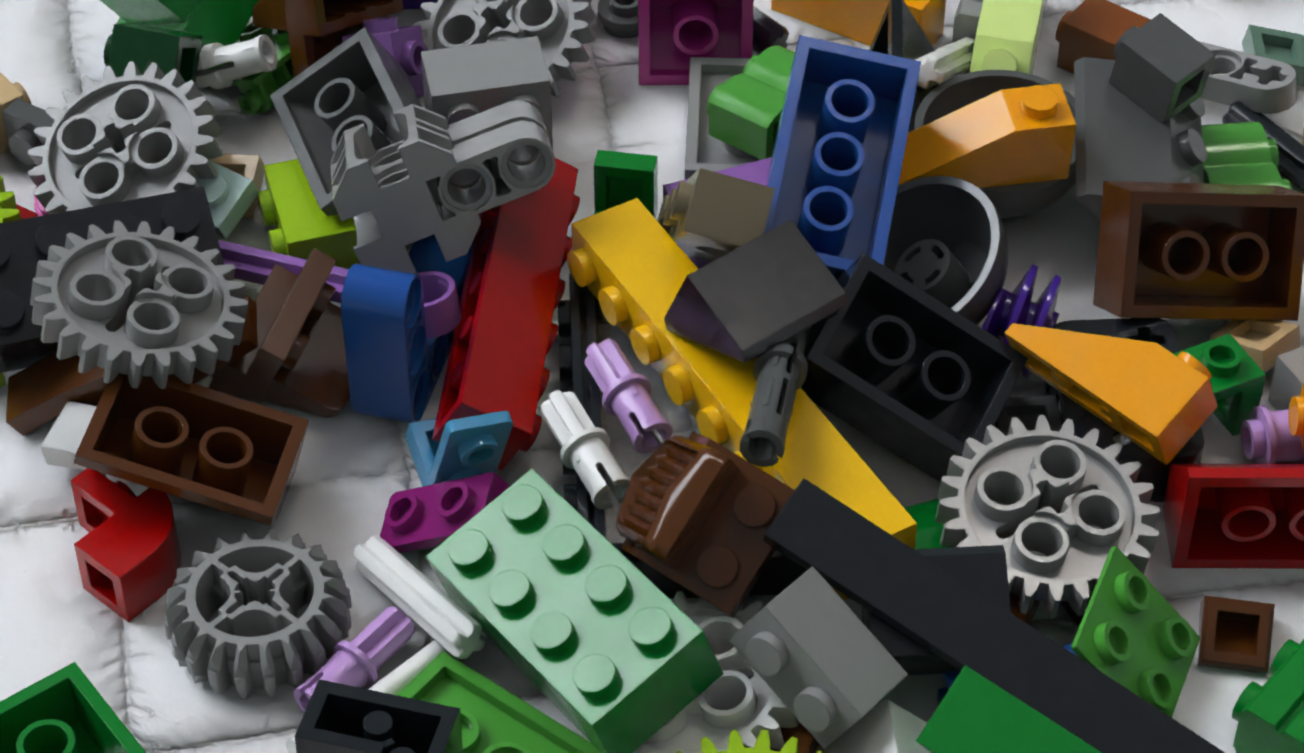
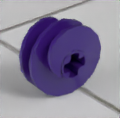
(1019, 309)

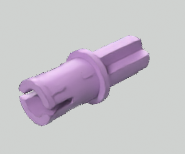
(627, 395)
(358, 661)

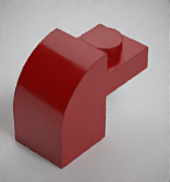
(130, 545)

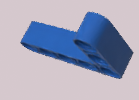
(385, 338)

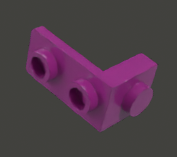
(434, 512)

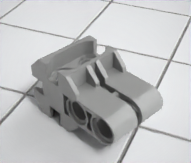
(436, 178)

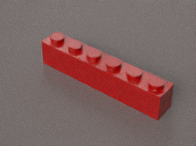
(509, 311)

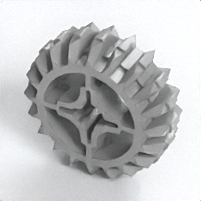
(257, 595)

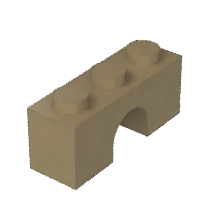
(715, 213)

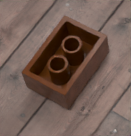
(1200, 251)

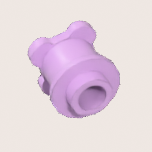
(1268, 437)

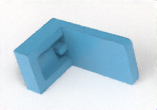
(465, 449)

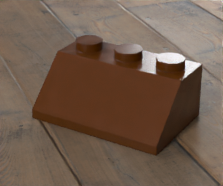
(195, 445)

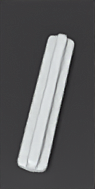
(945, 62)
(419, 597)

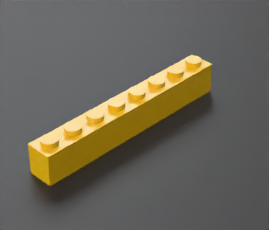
(635, 277)

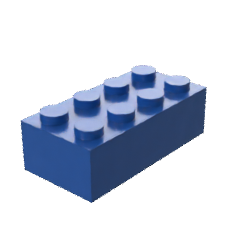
(841, 148)

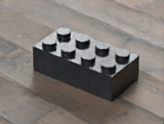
(29, 239)

